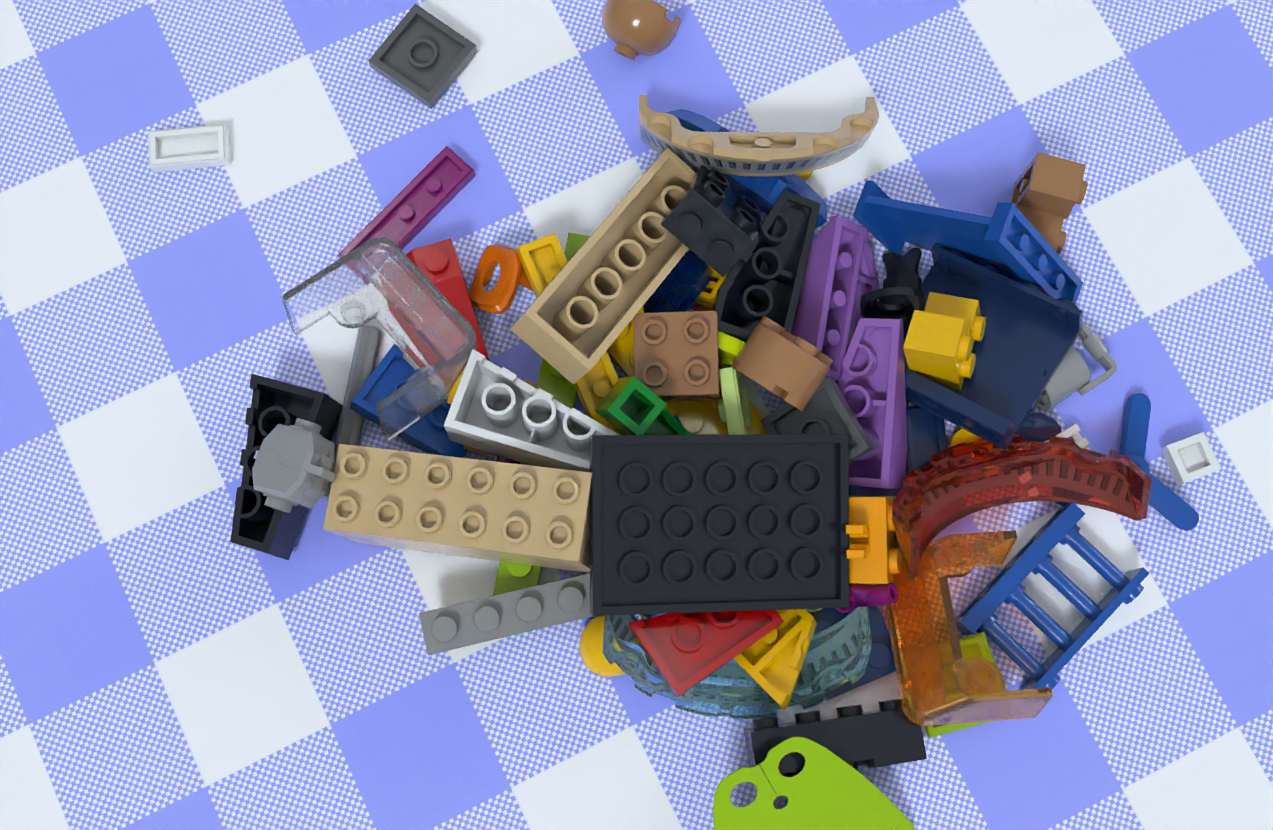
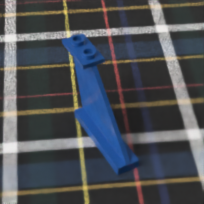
(1000, 241)

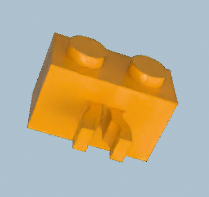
(872, 540)

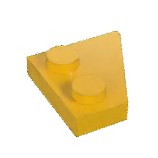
(779, 656)

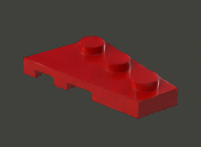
(699, 643)

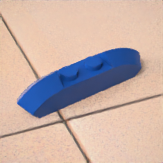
(761, 189)

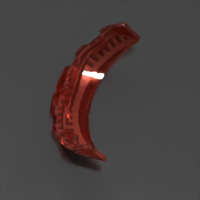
(986, 476)

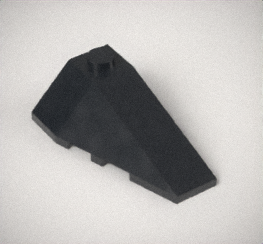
(771, 272)

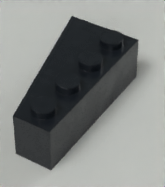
(855, 736)

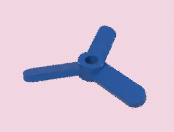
(1134, 446)

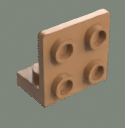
(678, 354)

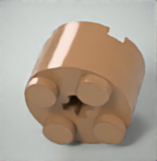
(782, 363)

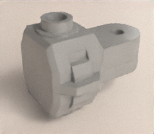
(294, 466)

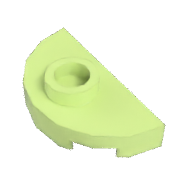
(735, 405)

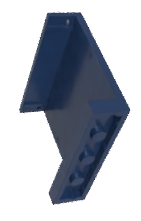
(1014, 361)

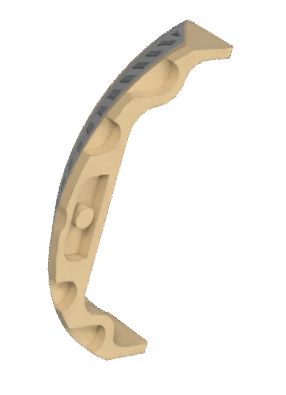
(757, 151)

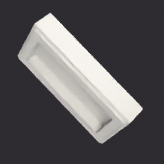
(189, 148)

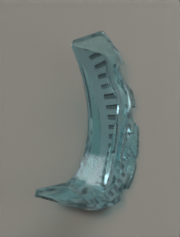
(831, 660)

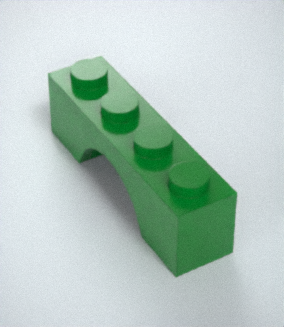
(638, 410)

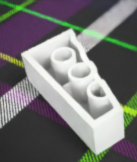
(518, 421)

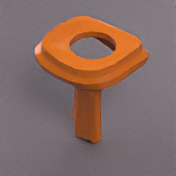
(511, 274)

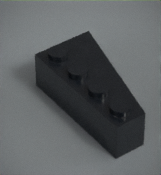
(274, 404)

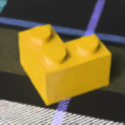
(943, 339)

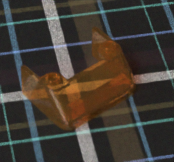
(931, 673)

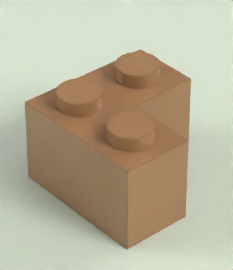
(1048, 193)

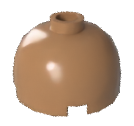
(638, 27)

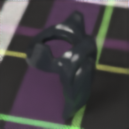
(900, 290)

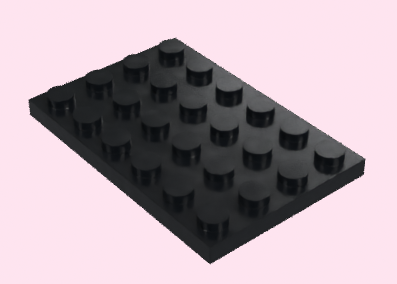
(718, 523)

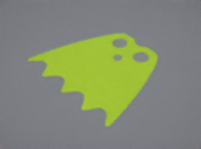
(820, 797)

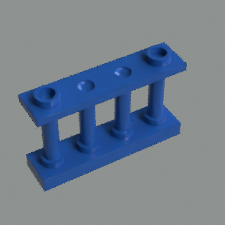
(1036, 558)

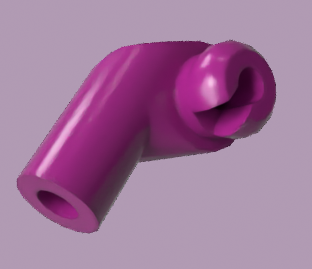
(870, 595)

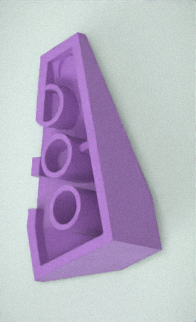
(877, 396)

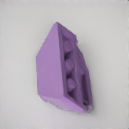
(834, 280)

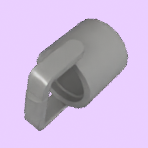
(1074, 373)

